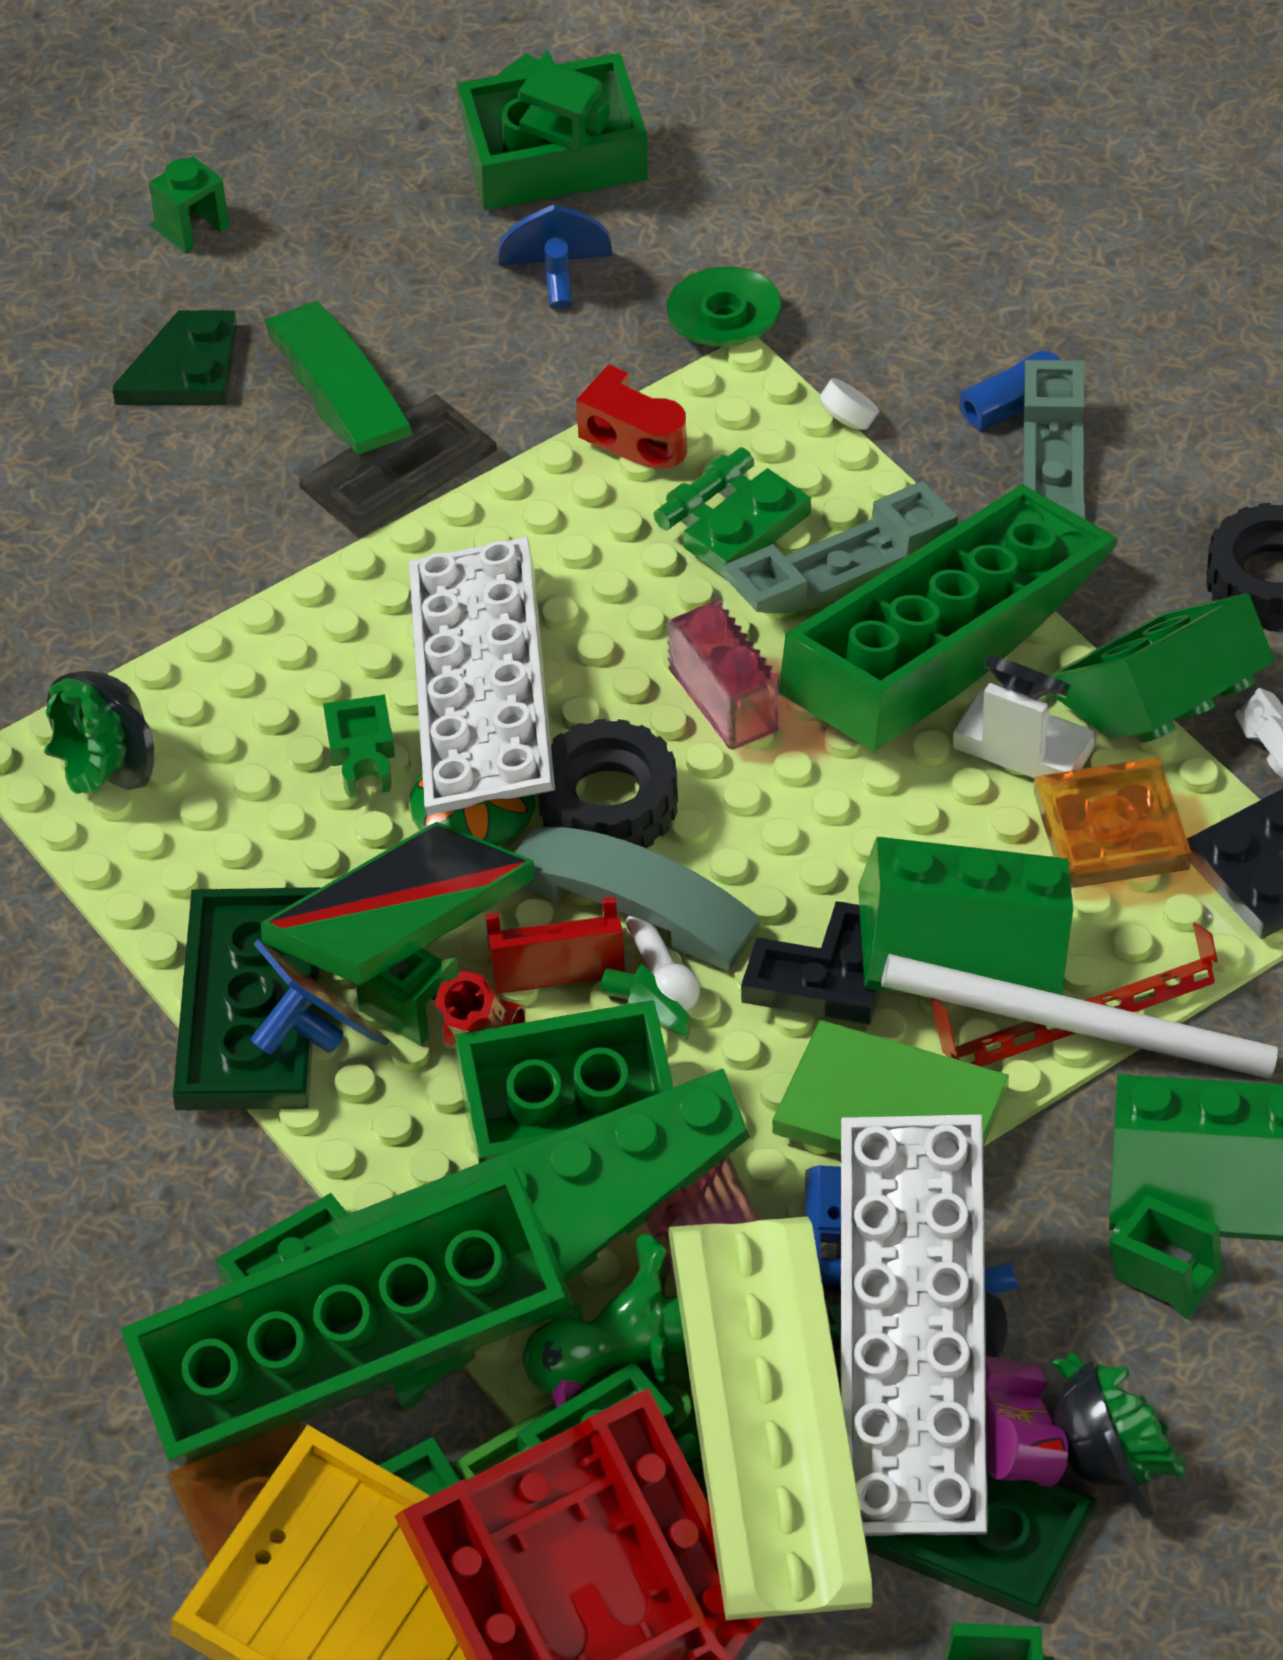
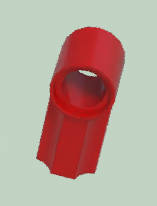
(473, 1006)

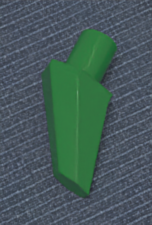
(641, 988)

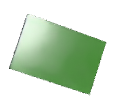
(872, 1076)

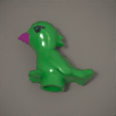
(633, 1327)

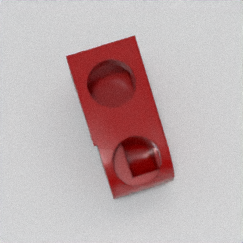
(631, 422)

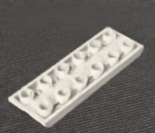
(480, 676)
(915, 1322)

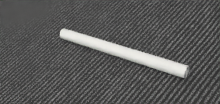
(1079, 1016)

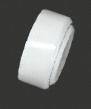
(848, 405)

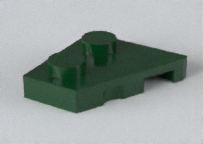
(183, 363)

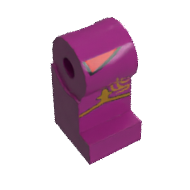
(1019, 1429)

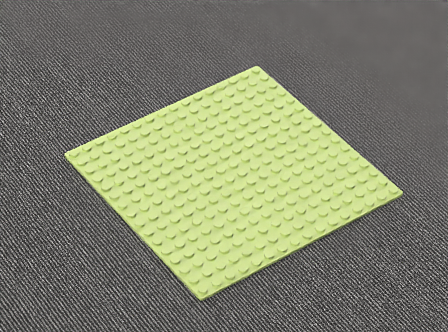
(779, 824)

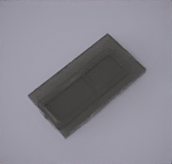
(384, 481)

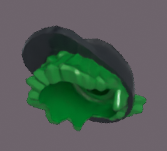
(98, 732)
(1111, 1431)

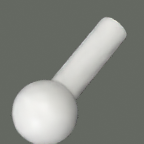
(672, 979)

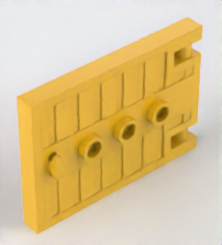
(335, 1583)

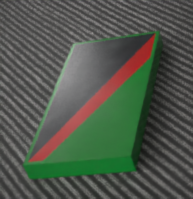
(397, 902)

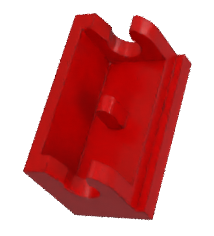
(555, 952)

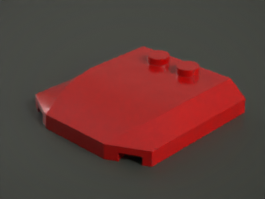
(580, 1549)

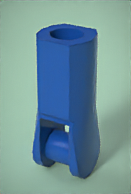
(998, 395)
(824, 1212)

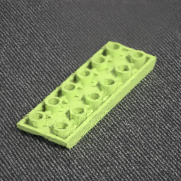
(770, 1419)

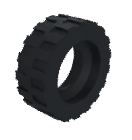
(1230, 546)
(613, 748)

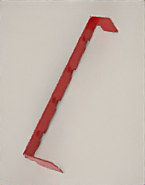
(1125, 994)

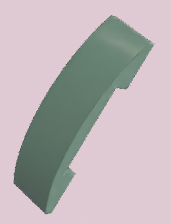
(1055, 431)
(843, 561)
(646, 885)

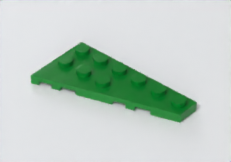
(594, 1180)

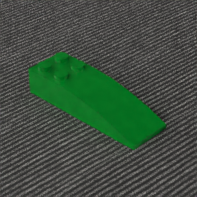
(933, 617)

